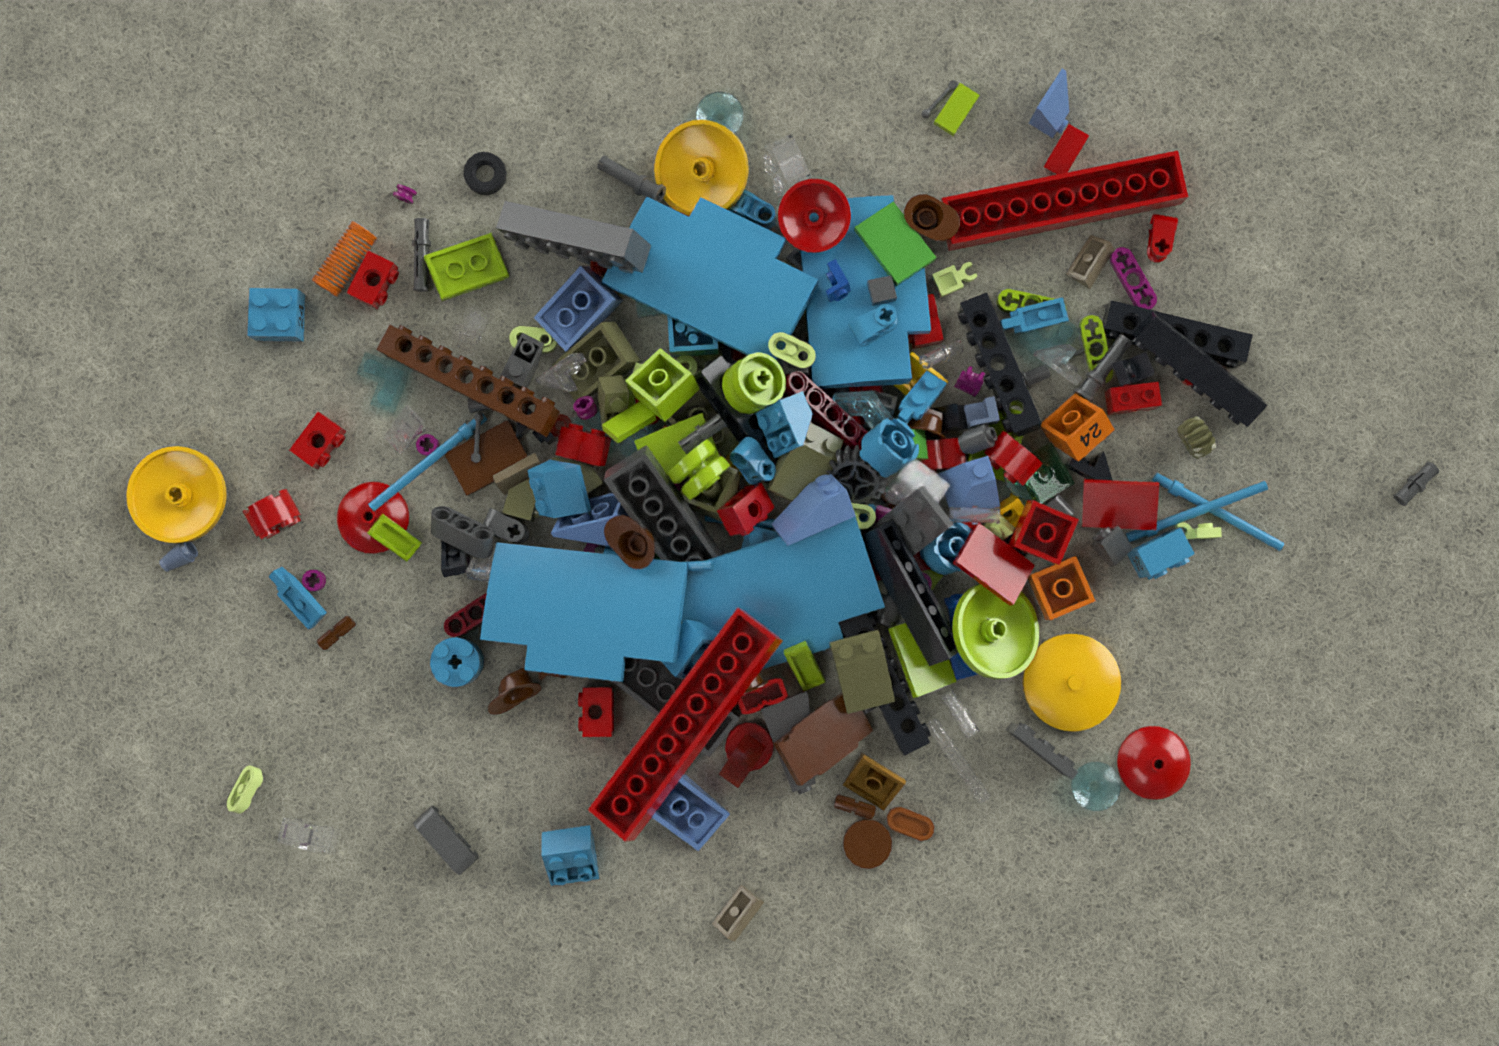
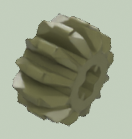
(1196, 437)

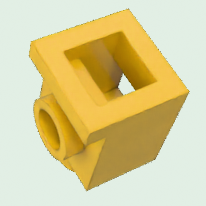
(1015, 505)

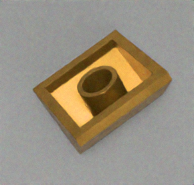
(874, 781)

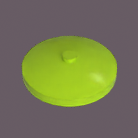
(992, 635)

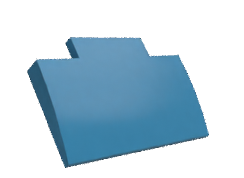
(716, 275)
(838, 354)
(789, 589)
(583, 609)

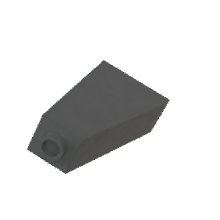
(780, 720)

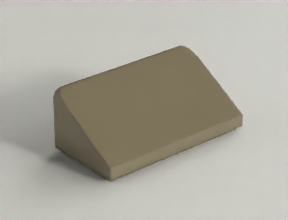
(1090, 261)
(515, 473)
(737, 913)

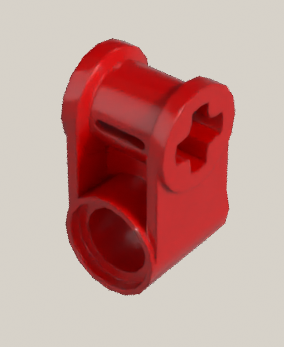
(1161, 234)

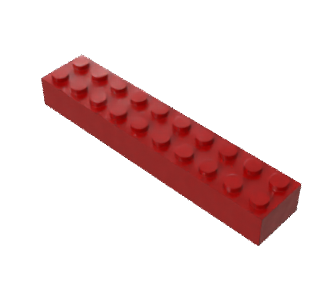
(1067, 199)
(685, 725)

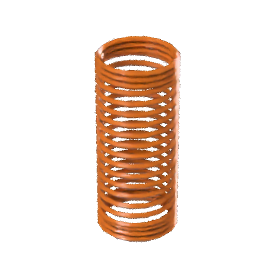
(358, 231)

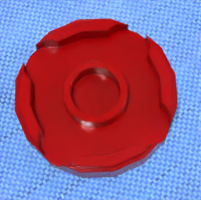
(755, 731)

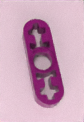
(1119, 267)

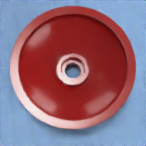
(819, 198)
(353, 511)
(1138, 757)

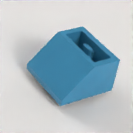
(785, 423)
(569, 855)

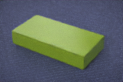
(956, 109)
(628, 422)
(394, 537)
(804, 666)

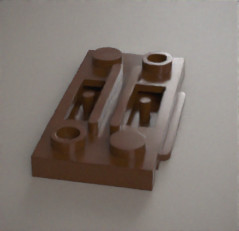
(822, 740)

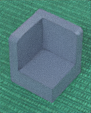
(982, 413)

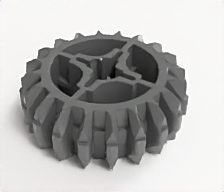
(869, 481)

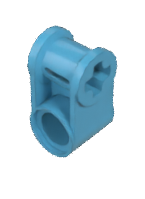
(751, 207)
(871, 325)
(750, 461)

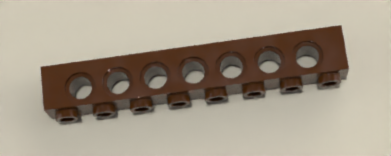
(394, 345)

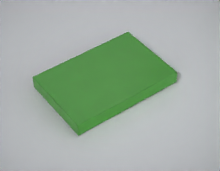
(894, 243)

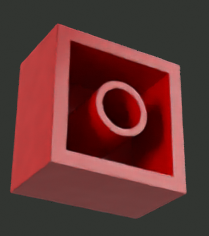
(1043, 532)

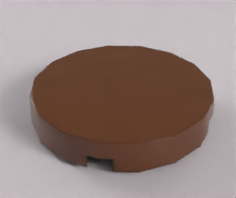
(867, 843)

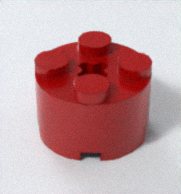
(272, 513)

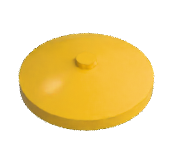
(701, 162)
(176, 494)
(1072, 682)

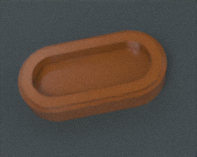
(910, 823)

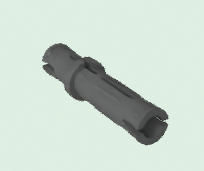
(421, 247)

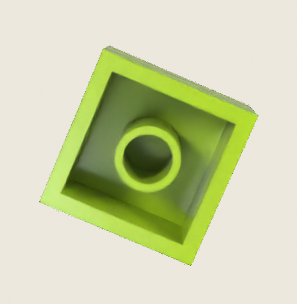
(662, 384)

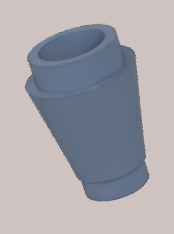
(178, 556)

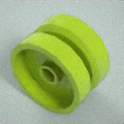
(754, 383)
(701, 472)

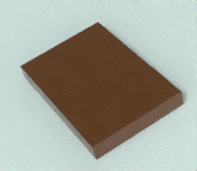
(498, 451)

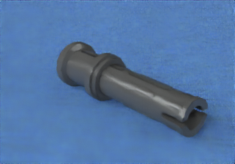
(641, 184)
(1096, 377)

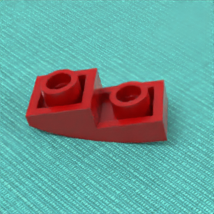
(1066, 150)

